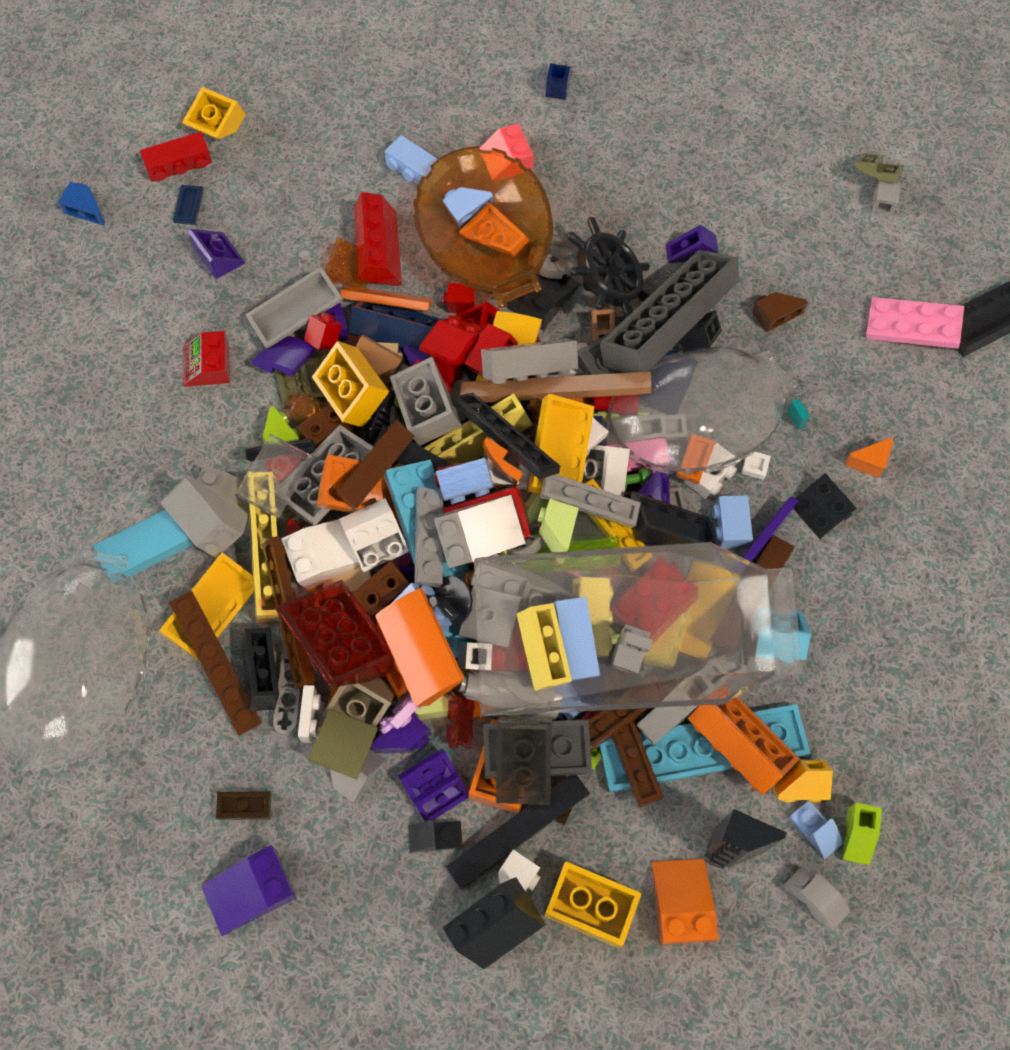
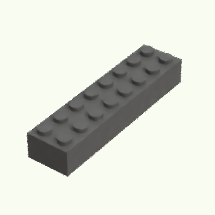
(670, 312)

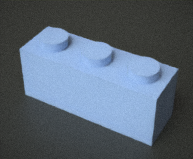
(408, 159)
(577, 637)

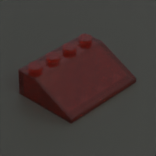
(337, 635)

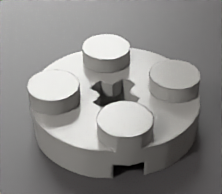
(557, 263)

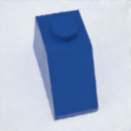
(80, 203)

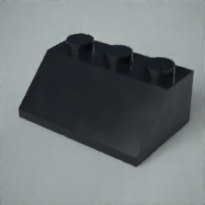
(494, 924)

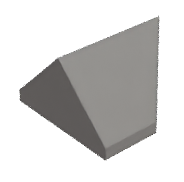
(353, 788)

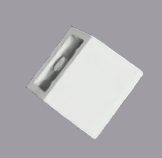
(374, 535)

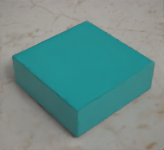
(798, 413)

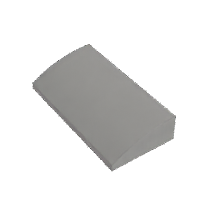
(293, 307)

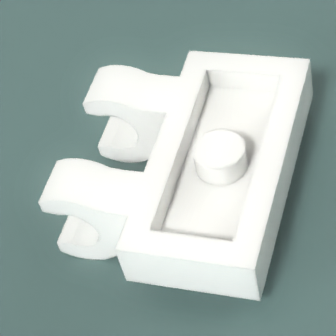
(310, 704)

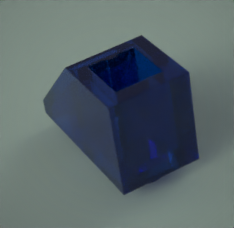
(558, 80)

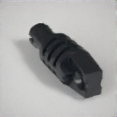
(380, 417)

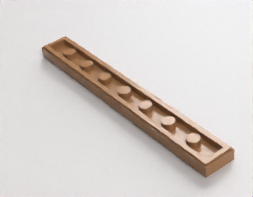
(562, 386)

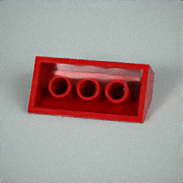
(377, 240)

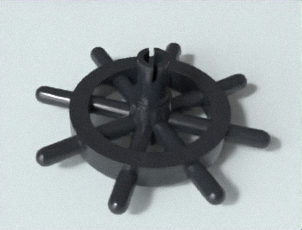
(609, 268)

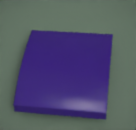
(286, 356)
(434, 785)

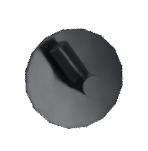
(454, 599)

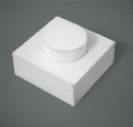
(756, 465)

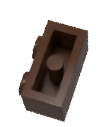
(321, 425)
(382, 588)

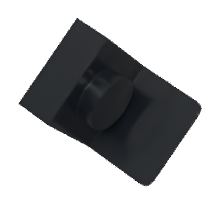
(435, 836)

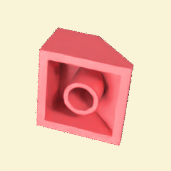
(513, 142)

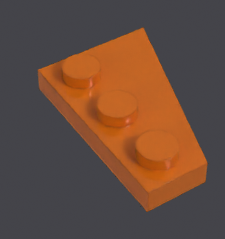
(495, 231)

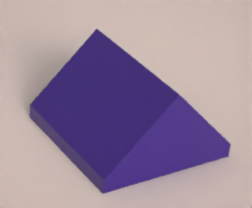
(215, 251)

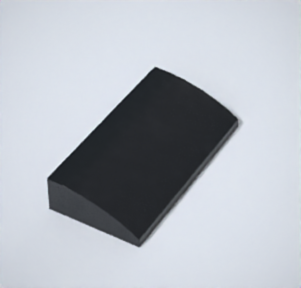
(985, 319)
(669, 525)

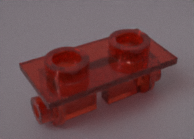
(460, 732)

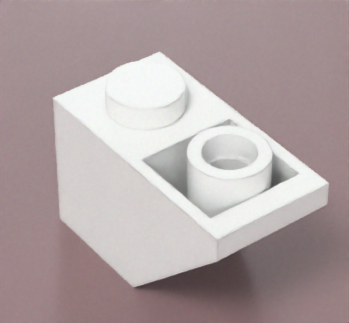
(522, 868)

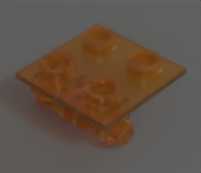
(343, 264)

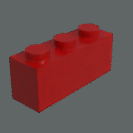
(176, 156)

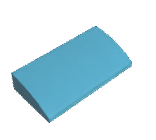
(146, 543)

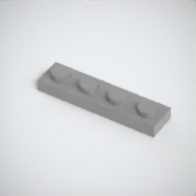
(591, 500)
(427, 541)

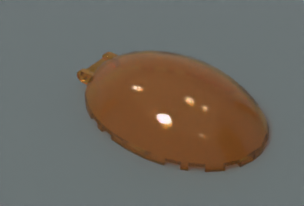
(516, 195)

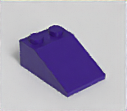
(248, 890)

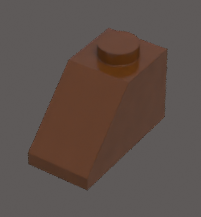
(778, 309)

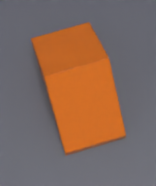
(871, 458)

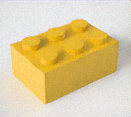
(350, 384)
(593, 905)

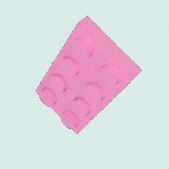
(915, 322)

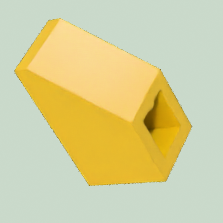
(806, 781)

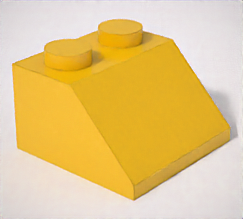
(214, 114)

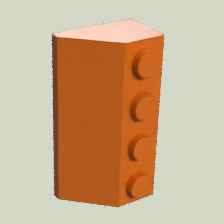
(745, 742)

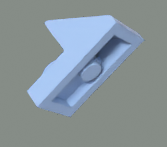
(817, 830)

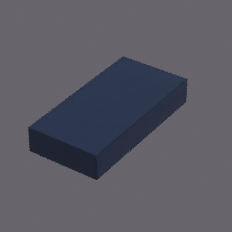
(188, 204)

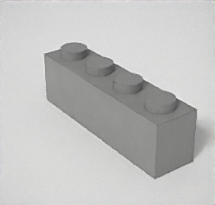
(529, 359)

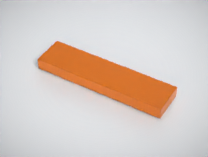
(386, 298)

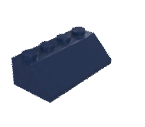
(391, 324)

